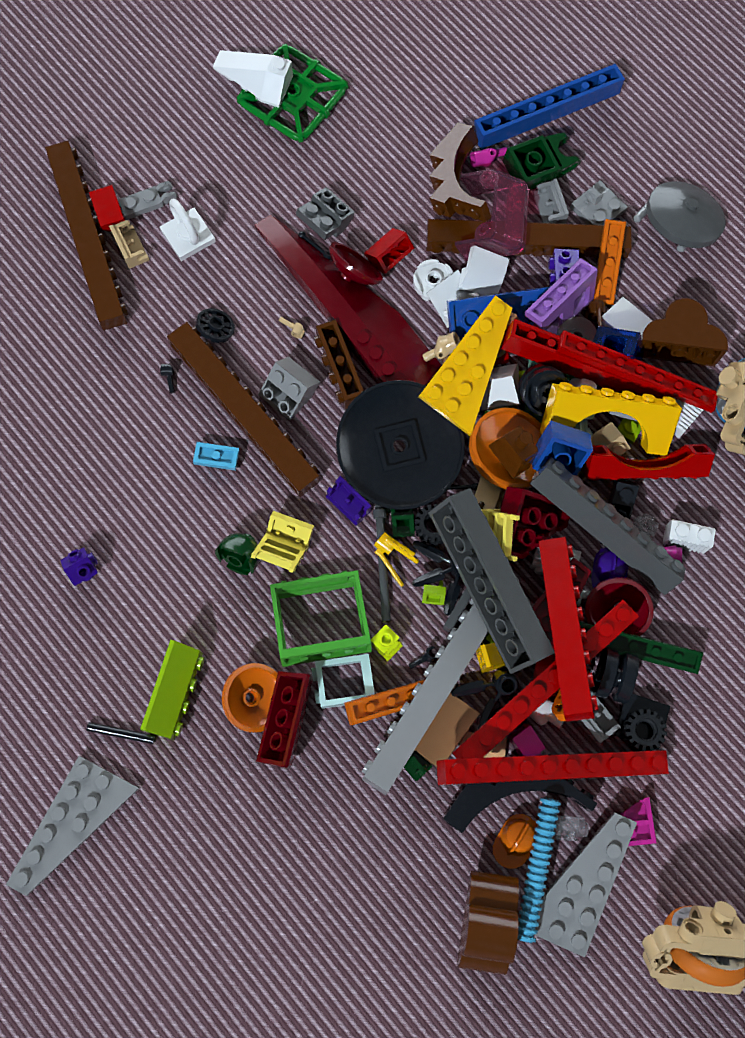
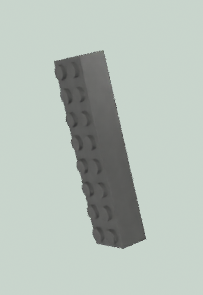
(491, 581)

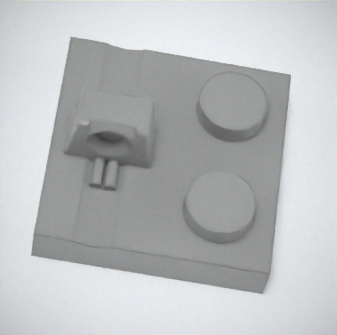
(598, 204)

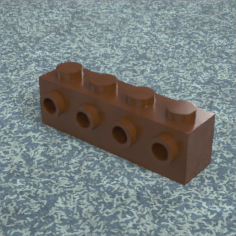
(339, 362)

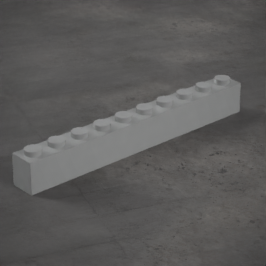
(427, 701)

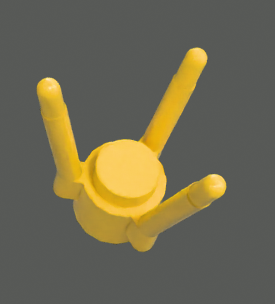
(386, 544)

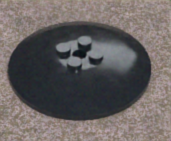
(376, 469)

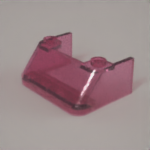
(508, 226)

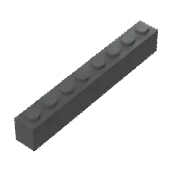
(608, 526)

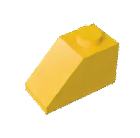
(489, 658)

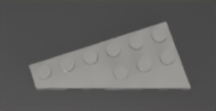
(78, 810)
(581, 891)

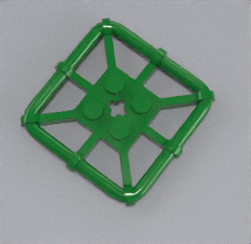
(304, 95)

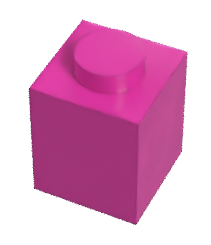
(526, 741)

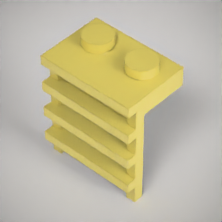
(502, 528)
(284, 541)

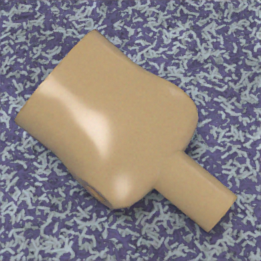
(444, 346)

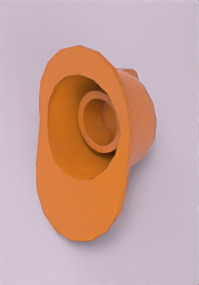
(514, 841)

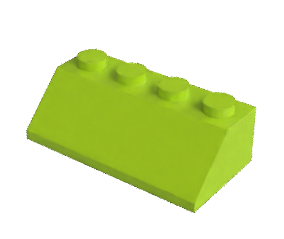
(172, 690)

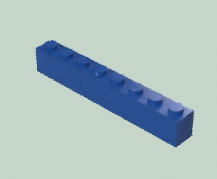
(548, 106)

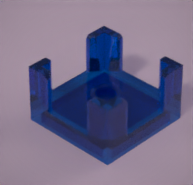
(620, 340)

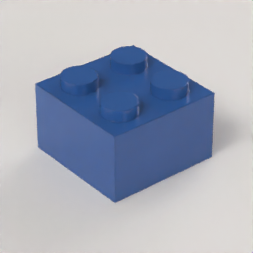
(564, 445)

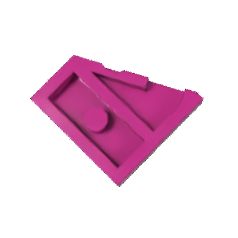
(644, 830)

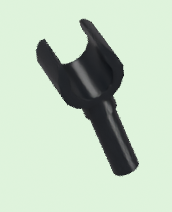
(167, 370)
(426, 657)

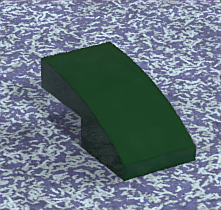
(402, 523)

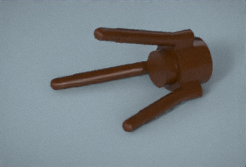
(595, 311)

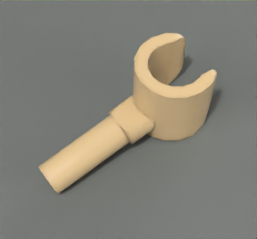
(297, 328)

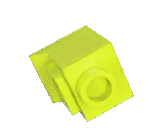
(386, 643)

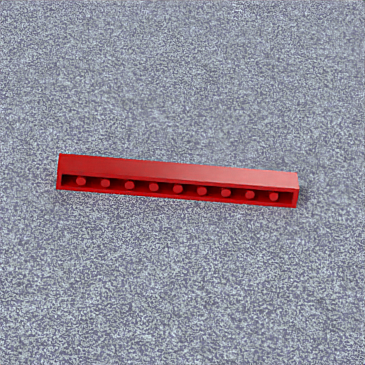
(542, 687)
(551, 767)

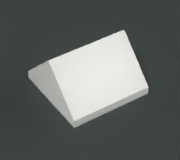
(502, 388)

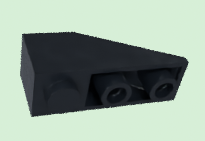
(623, 496)

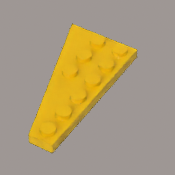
(463, 378)

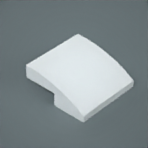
(483, 272)

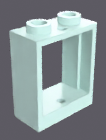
(318, 676)

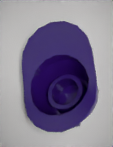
(607, 566)

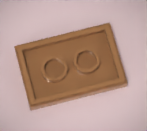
(446, 730)

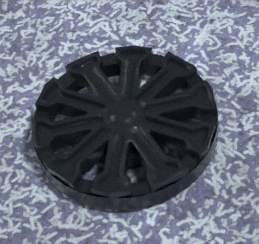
(215, 325)

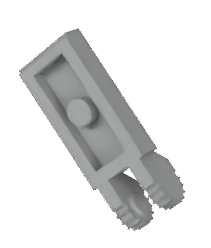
(146, 200)

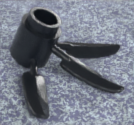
(439, 574)
(506, 689)

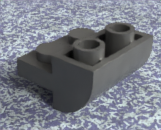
(326, 214)

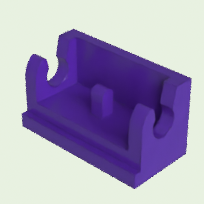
(348, 501)

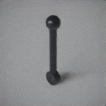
(302, 234)
(473, 486)

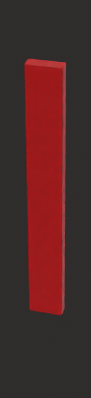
(637, 371)

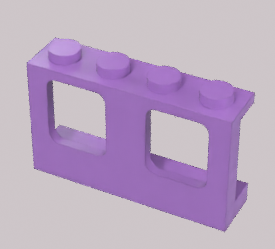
(564, 297)

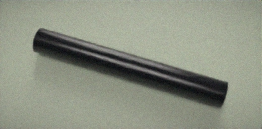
(121, 733)

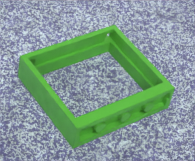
(324, 650)

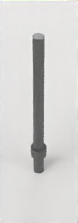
(379, 515)

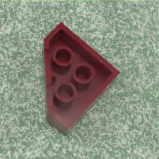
(537, 519)

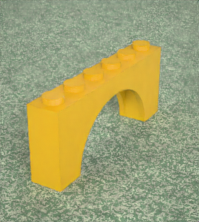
(655, 415)

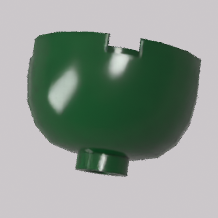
(237, 552)

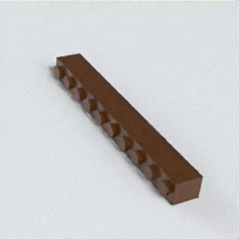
(86, 236)
(540, 237)
(243, 409)

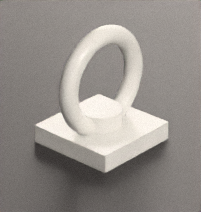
(186, 232)

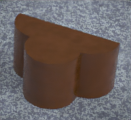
(684, 336)
(489, 923)

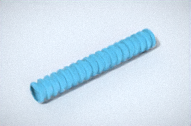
(538, 870)

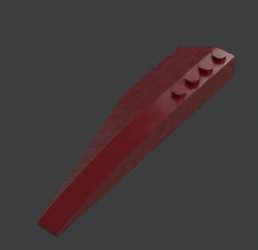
(367, 323)

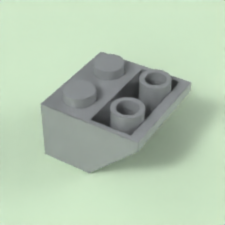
(288, 387)

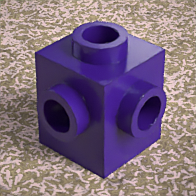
(79, 566)

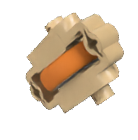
(698, 950)

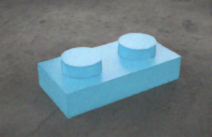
(216, 456)

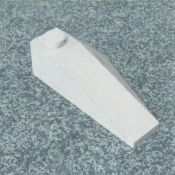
(259, 74)

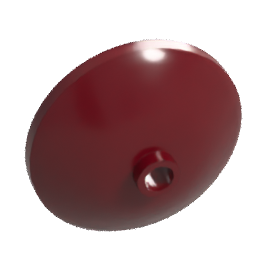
(353, 265)
(614, 590)

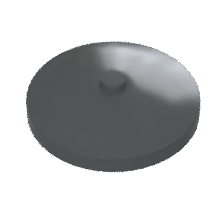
(685, 214)

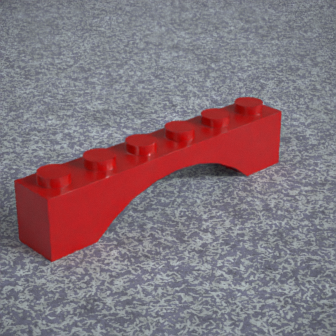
(687, 461)

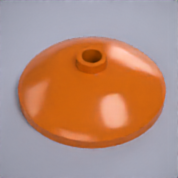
(258, 682)

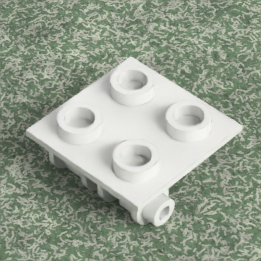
(447, 291)

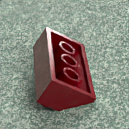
(284, 719)

